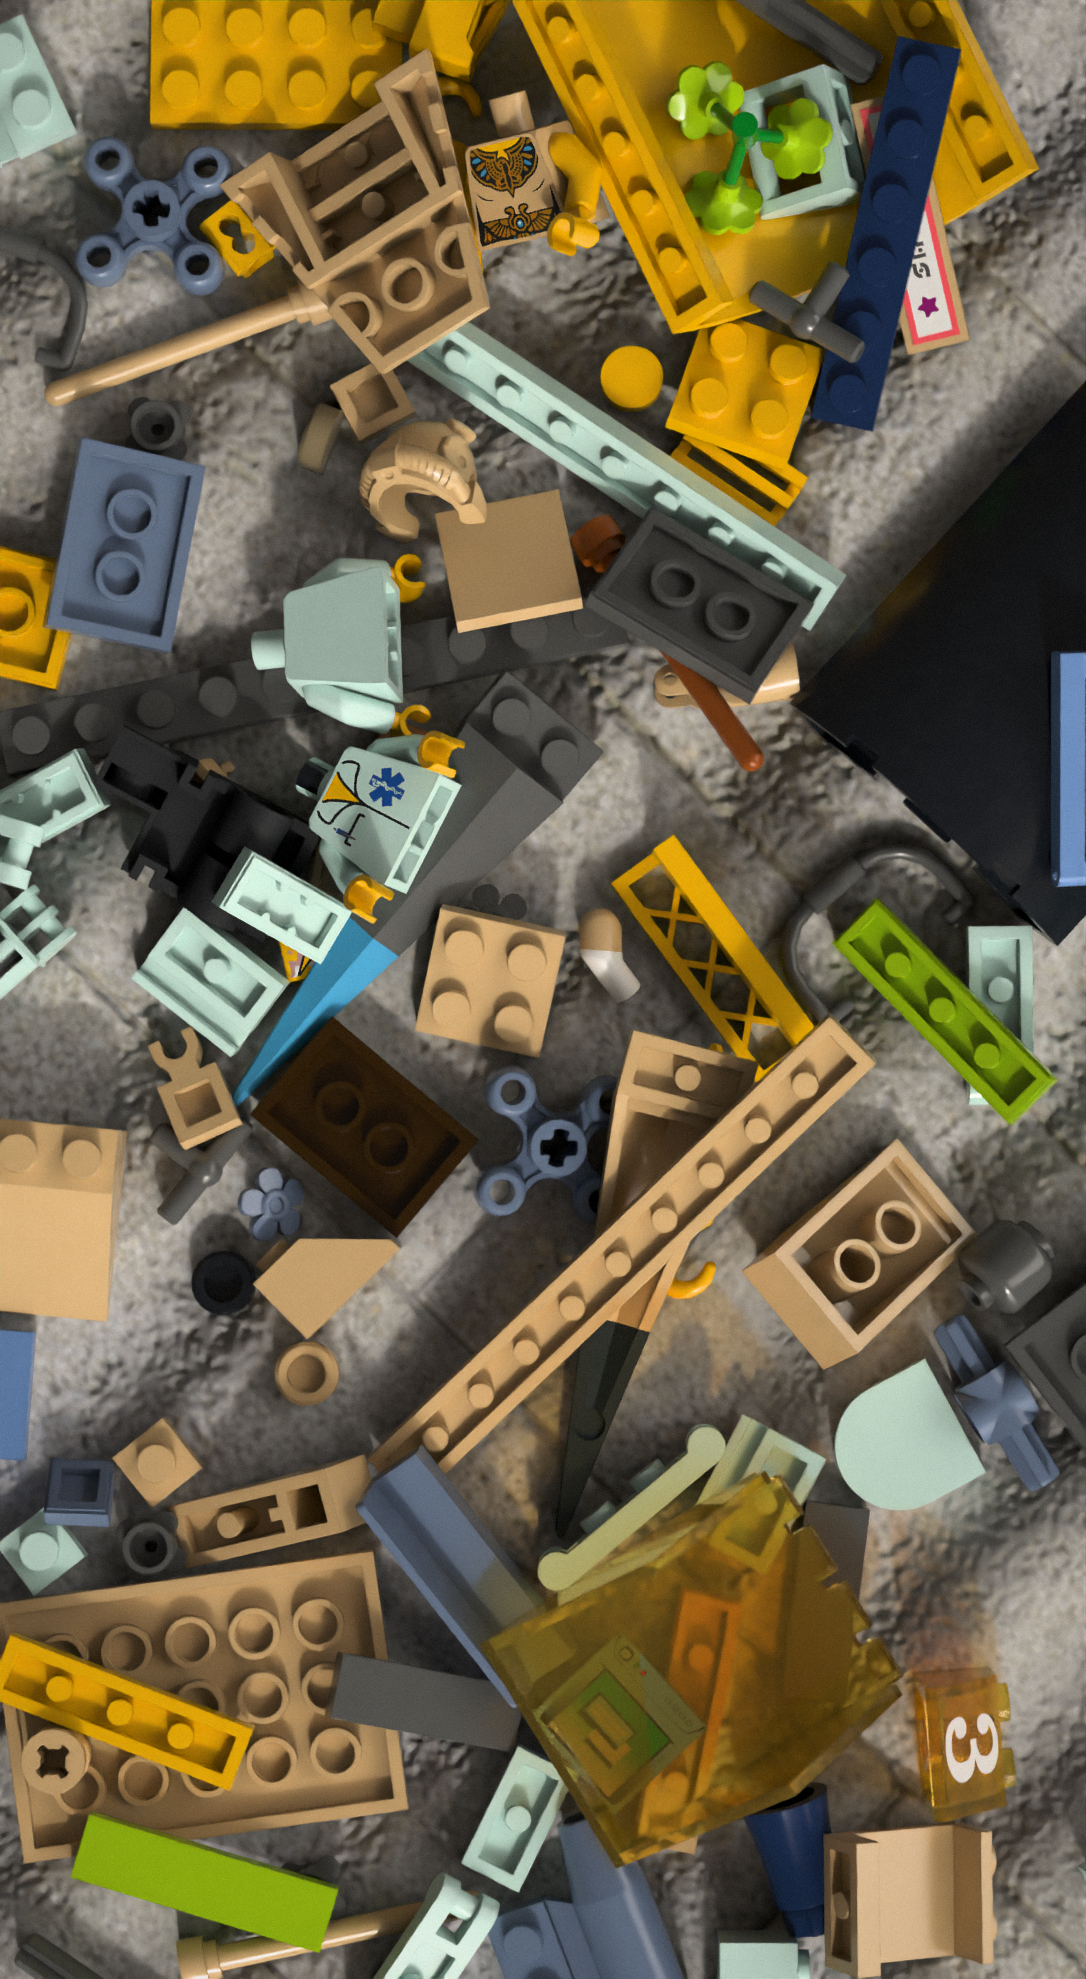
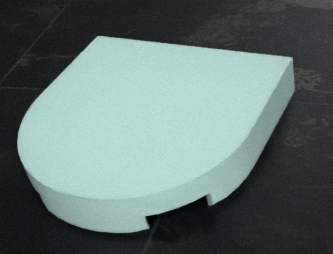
(903, 1442)

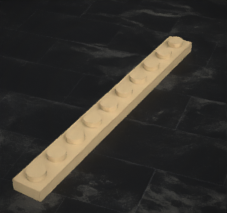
(632, 1247)

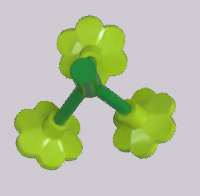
(794, 143)

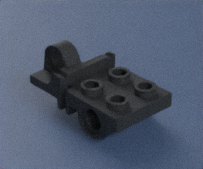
(198, 827)

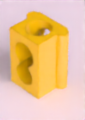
(241, 264)

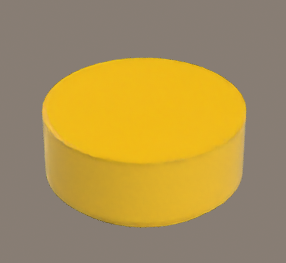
(631, 379)

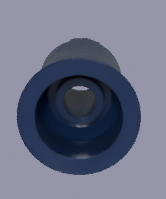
(793, 1856)

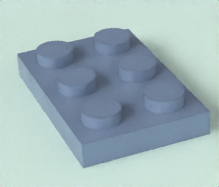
(124, 546)

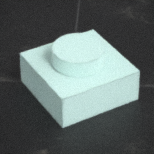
(41, 1551)

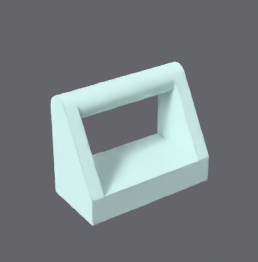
(843, 169)

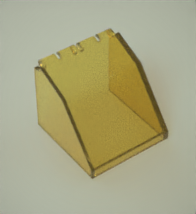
(697, 1671)

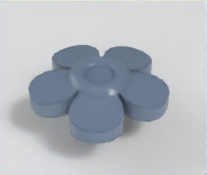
(271, 1205)

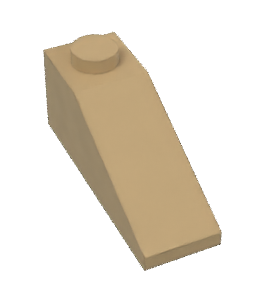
(272, 1512)

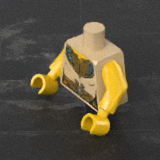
(532, 182)

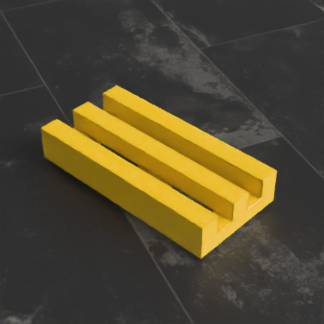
(782, 499)

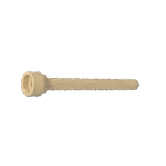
(299, 304)
(208, 1960)

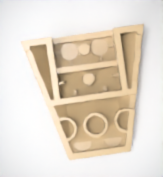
(377, 220)

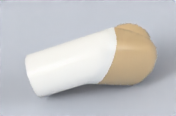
(602, 952)

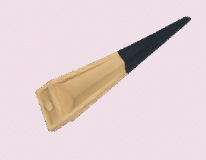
(658, 1110)

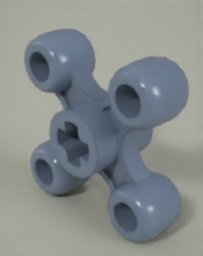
(136, 198)
(536, 1125)

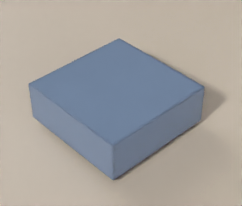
(79, 1492)

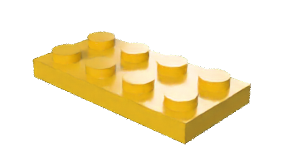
(265, 63)

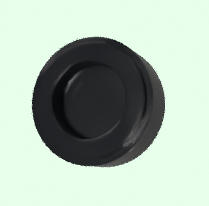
(223, 1282)

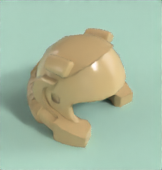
(422, 460)

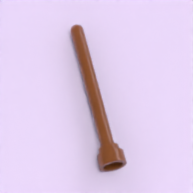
(597, 546)

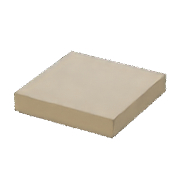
(510, 565)

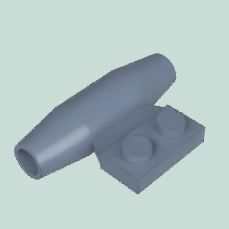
(599, 1934)

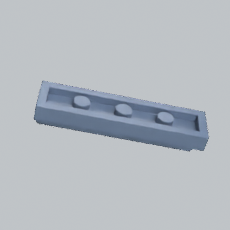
(447, 1553)

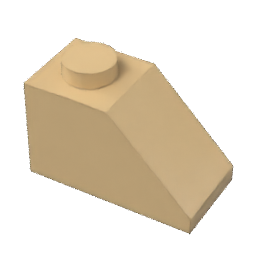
(319, 1276)

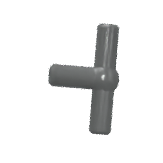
(809, 319)
(202, 1168)

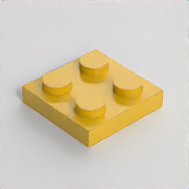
(746, 390)

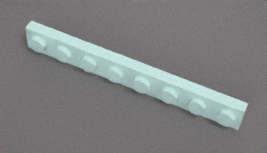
(618, 459)

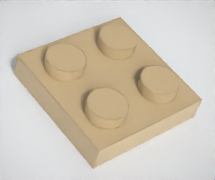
(490, 980)

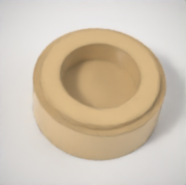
(307, 1373)

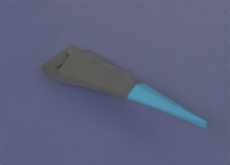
(513, 776)

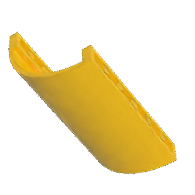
(622, 62)

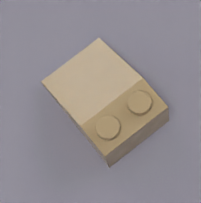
(59, 1217)
(860, 1255)

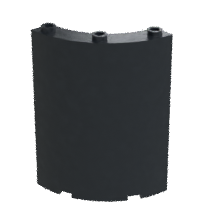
(955, 673)

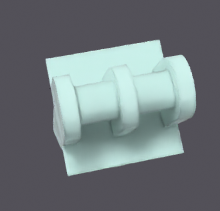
(16, 942)

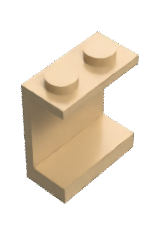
(908, 1896)

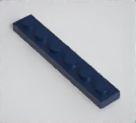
(888, 228)

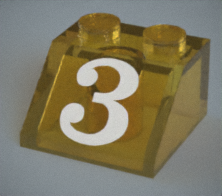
(961, 1741)

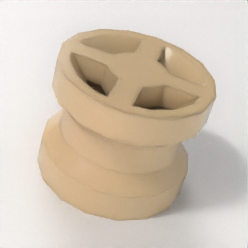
(63, 1750)

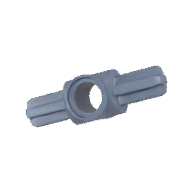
(996, 1402)

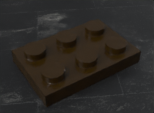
(364, 1127)

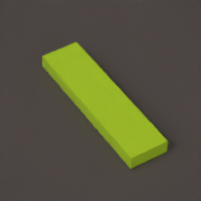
(944, 1011)
(205, 1881)

